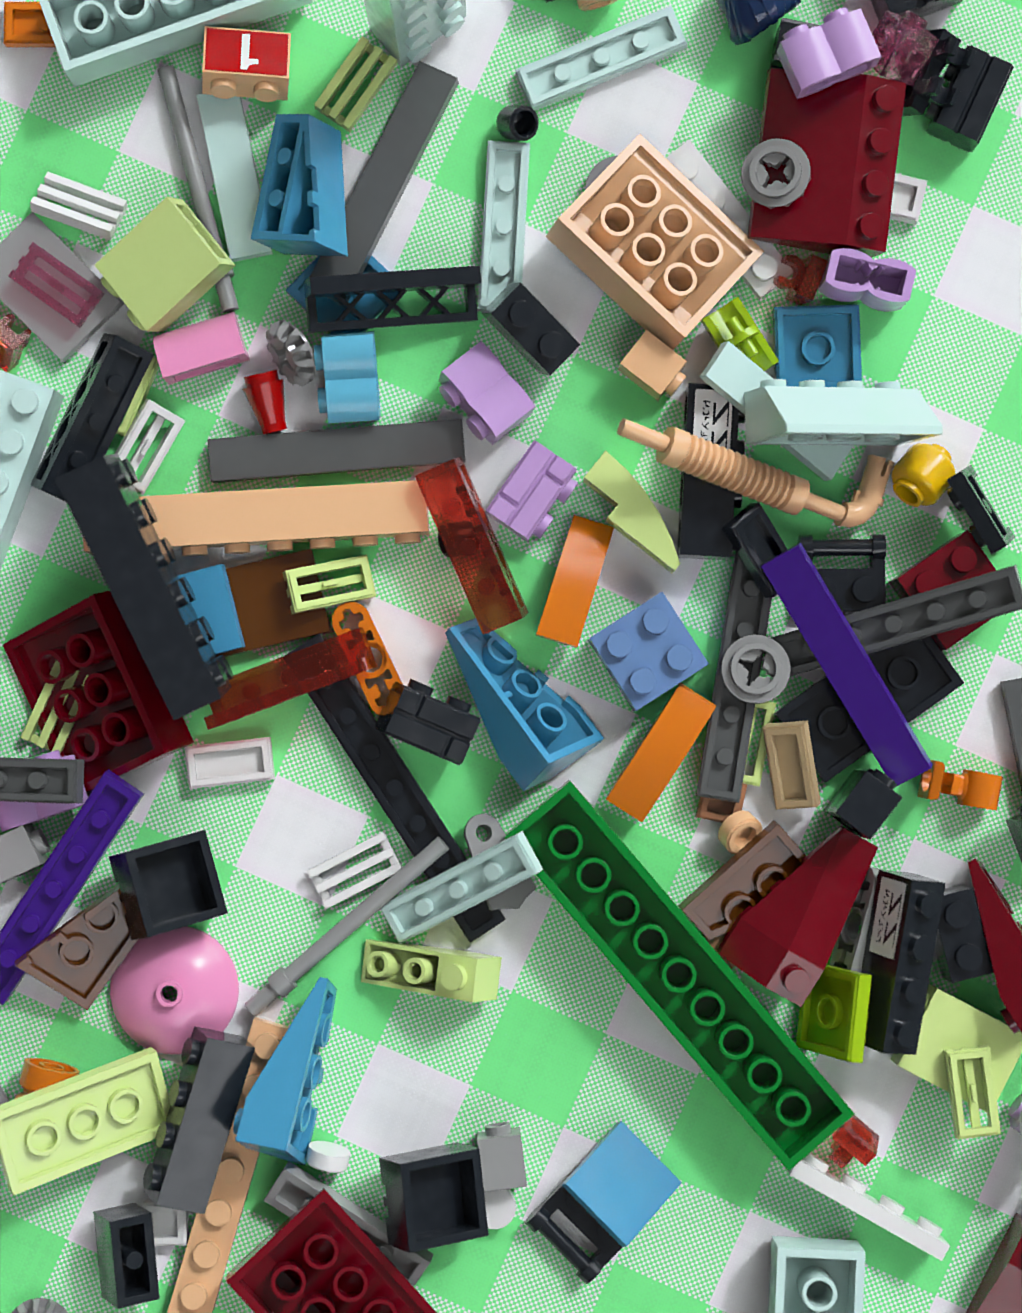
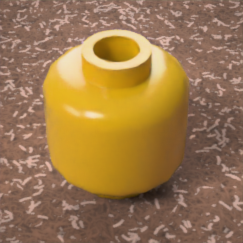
(922, 474)

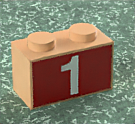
(246, 63)

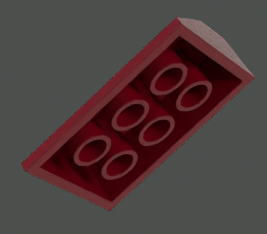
(852, 154)
(120, 710)
(322, 1266)

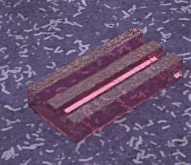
(27, 264)

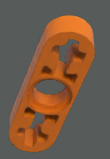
(368, 625)

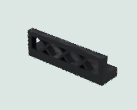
(390, 282)
(94, 410)

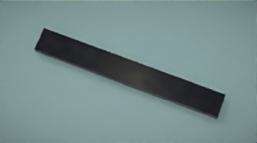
(394, 787)

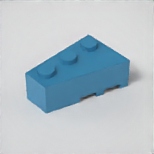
(303, 190)

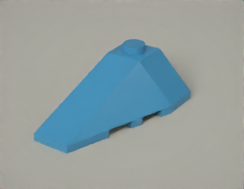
(526, 720)
(279, 1106)

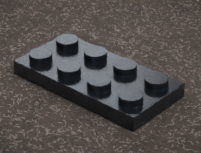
(915, 677)

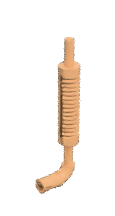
(759, 480)

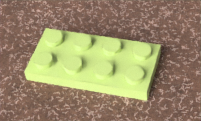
(82, 1120)

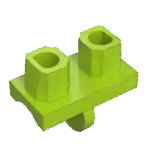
(736, 325)

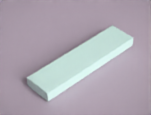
(601, 58)
(232, 173)
(503, 218)
(734, 374)
(461, 887)

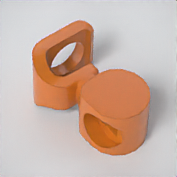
(970, 787)

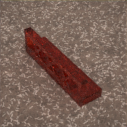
(472, 545)
(293, 676)

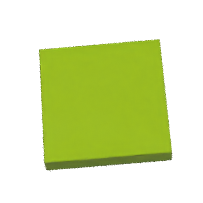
(836, 1015)

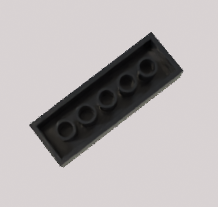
(146, 584)

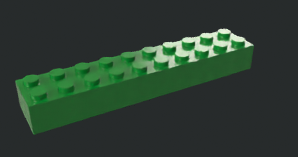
(681, 977)

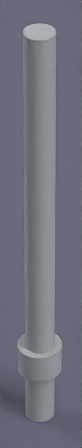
(194, 175)
(285, 979)

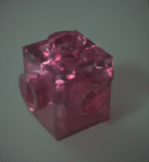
(903, 46)

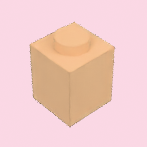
(653, 366)

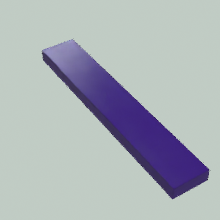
(846, 665)
(65, 874)

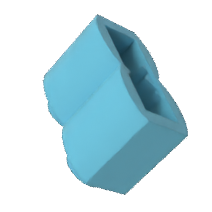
(349, 376)

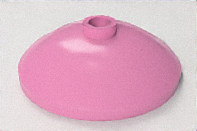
(198, 971)

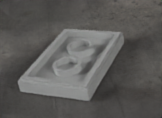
(48, 325)

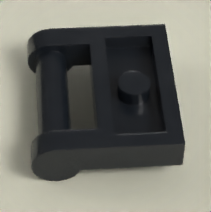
(986, 526)
(856, 587)
(540, 1221)

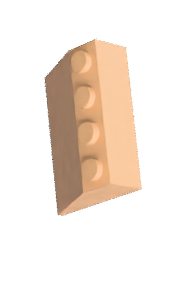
(654, 242)

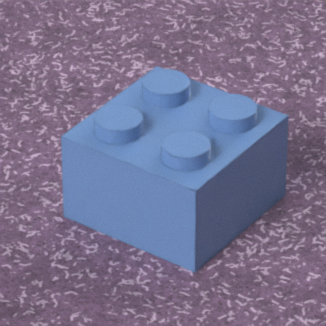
(648, 651)

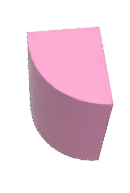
(200, 348)

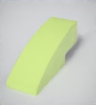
(633, 511)

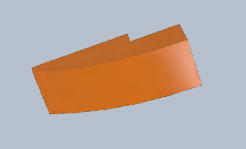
(575, 581)
(660, 752)

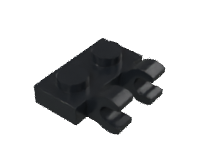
(928, 85)

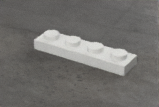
(701, 174)
(882, 1212)

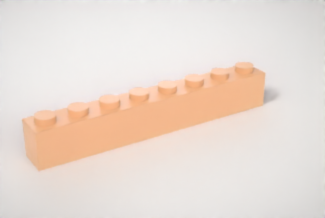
(290, 516)

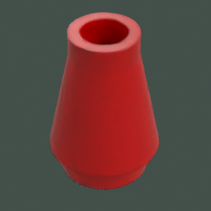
(266, 399)

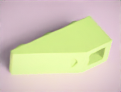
(432, 970)

